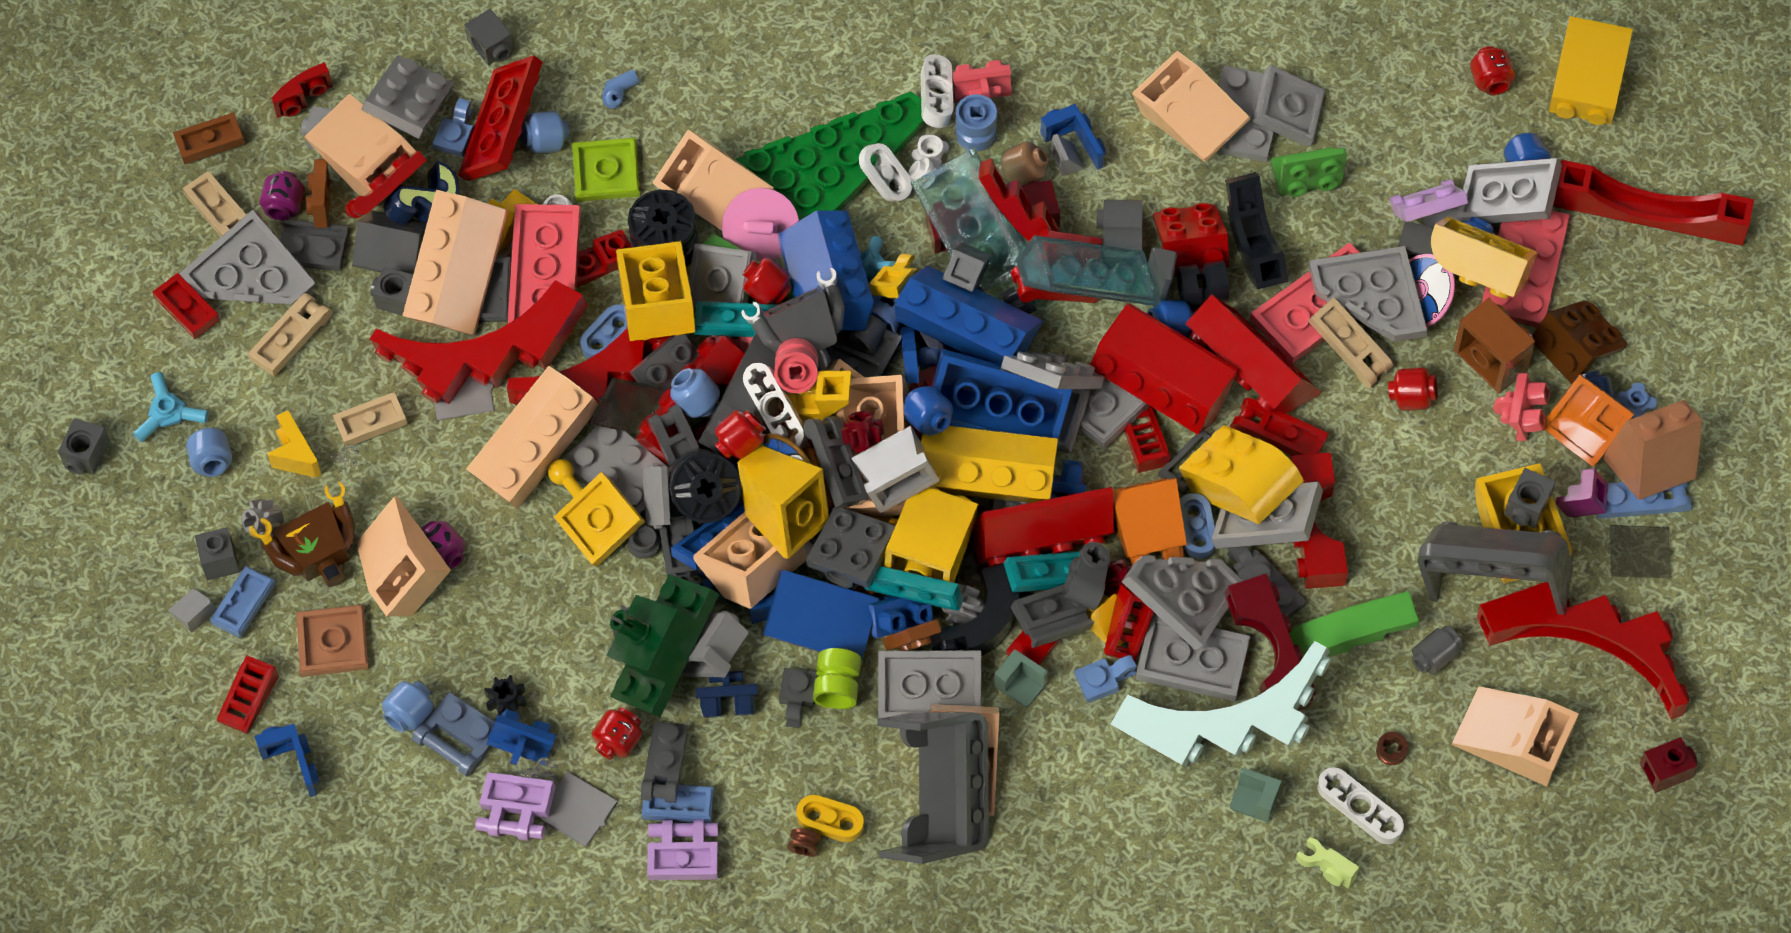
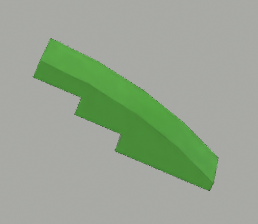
(1357, 624)

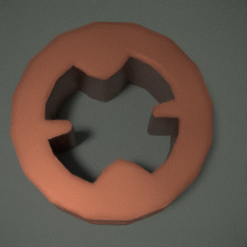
(1387, 739)
(804, 842)

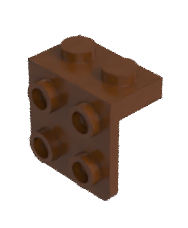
(1577, 338)

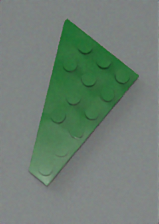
(823, 165)

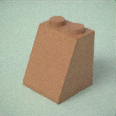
(1657, 450)

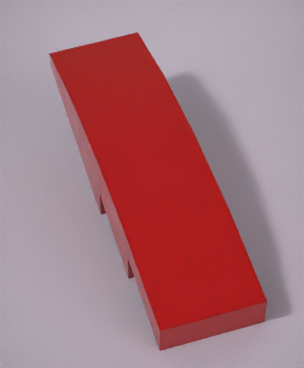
(1014, 203)

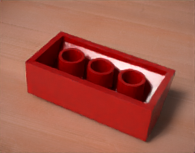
(1258, 361)
(1164, 369)
(1044, 526)

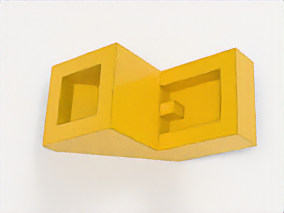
(826, 397)

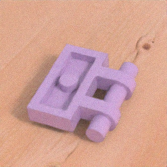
(519, 796)
(682, 859)

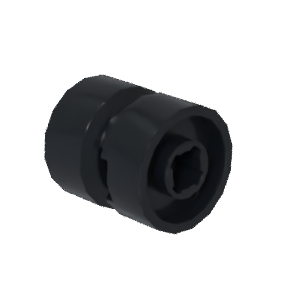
(1214, 281)

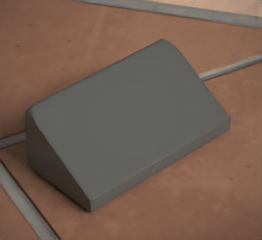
(1162, 268)

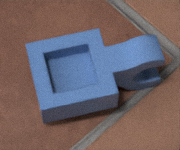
(455, 133)
(1100, 680)

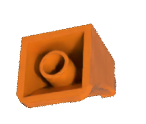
(1149, 519)

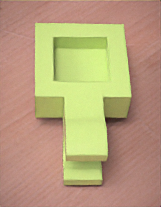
(1335, 867)

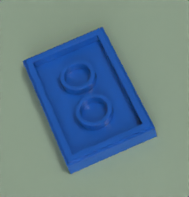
(818, 615)

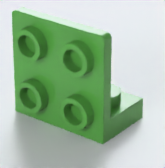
(1309, 171)

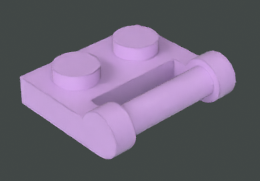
(1428, 201)

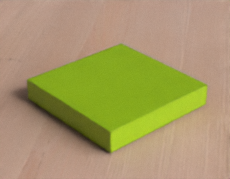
(605, 169)

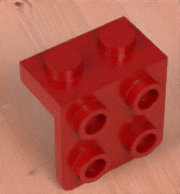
(1193, 233)

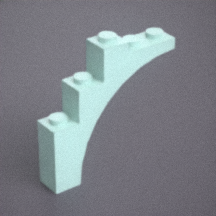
(1231, 728)

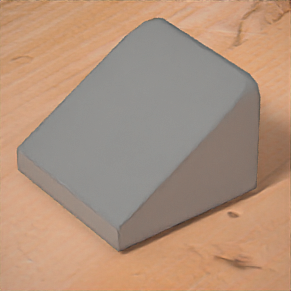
(1065, 155)
(192, 610)

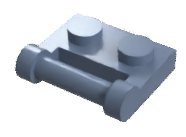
(462, 724)

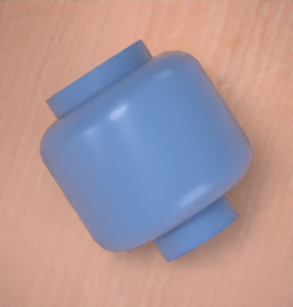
(544, 132)
(694, 393)
(209, 452)
(407, 706)

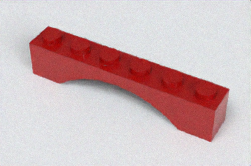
(1711, 216)

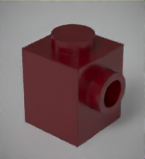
(1669, 764)

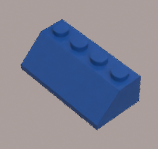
(823, 243)
(964, 319)
(998, 399)

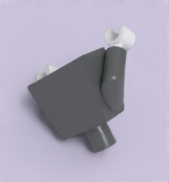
(810, 316)

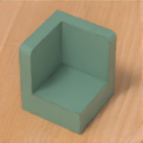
(1020, 678)
(1255, 795)

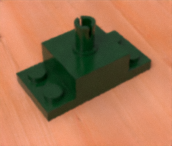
(657, 642)

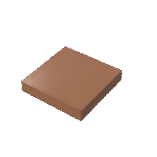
(332, 640)

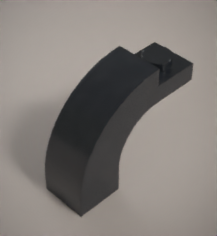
(1250, 228)
(991, 625)

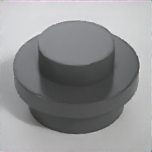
(644, 542)

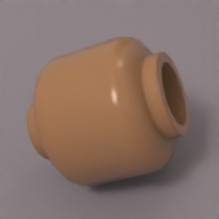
(1023, 163)

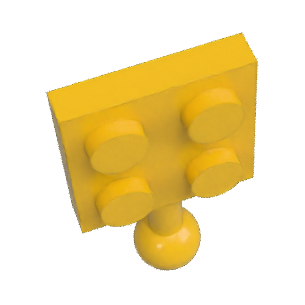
(597, 516)

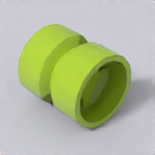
(837, 678)

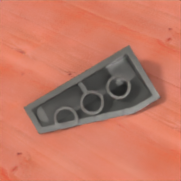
(737, 396)

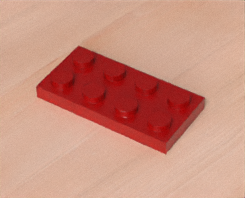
(500, 118)

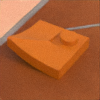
(1586, 420)

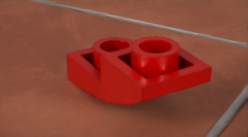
(291, 97)
(601, 257)

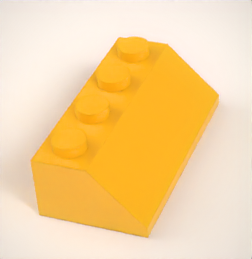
(992, 464)

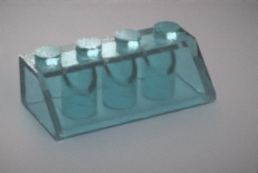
(967, 215)
(1087, 270)

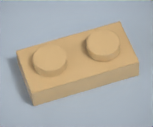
(370, 419)

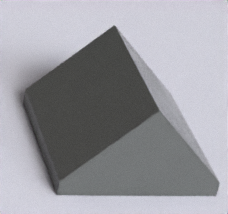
(387, 243)

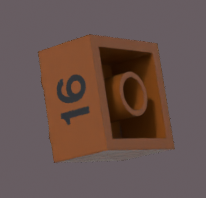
(1494, 345)

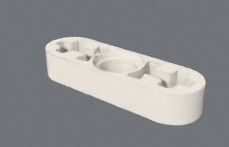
(931, 99)
(762, 403)
(1360, 792)

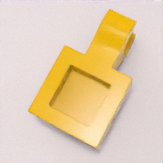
(891, 280)

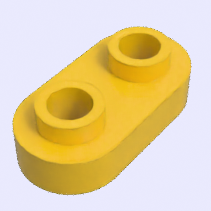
(831, 816)

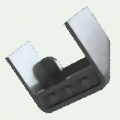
(1498, 555)
(950, 785)

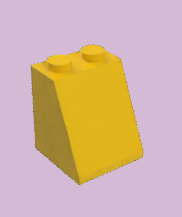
(1590, 70)
(783, 498)
(931, 534)

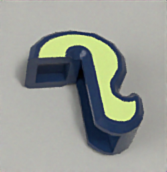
(417, 201)

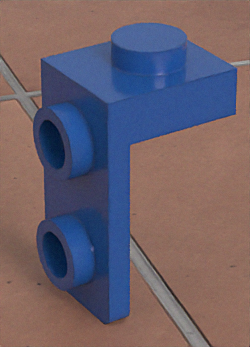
(1070, 120)
(280, 740)

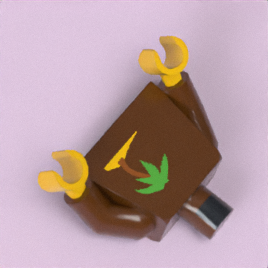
(313, 542)

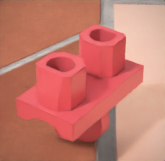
(988, 81)
(1518, 409)

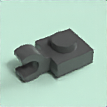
(796, 692)

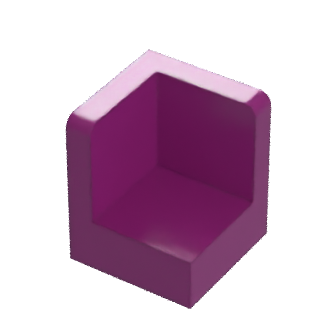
(1585, 498)

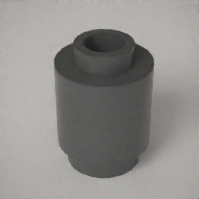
(1436, 650)

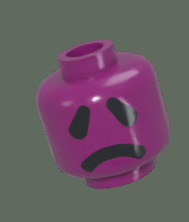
(282, 195)
(446, 542)

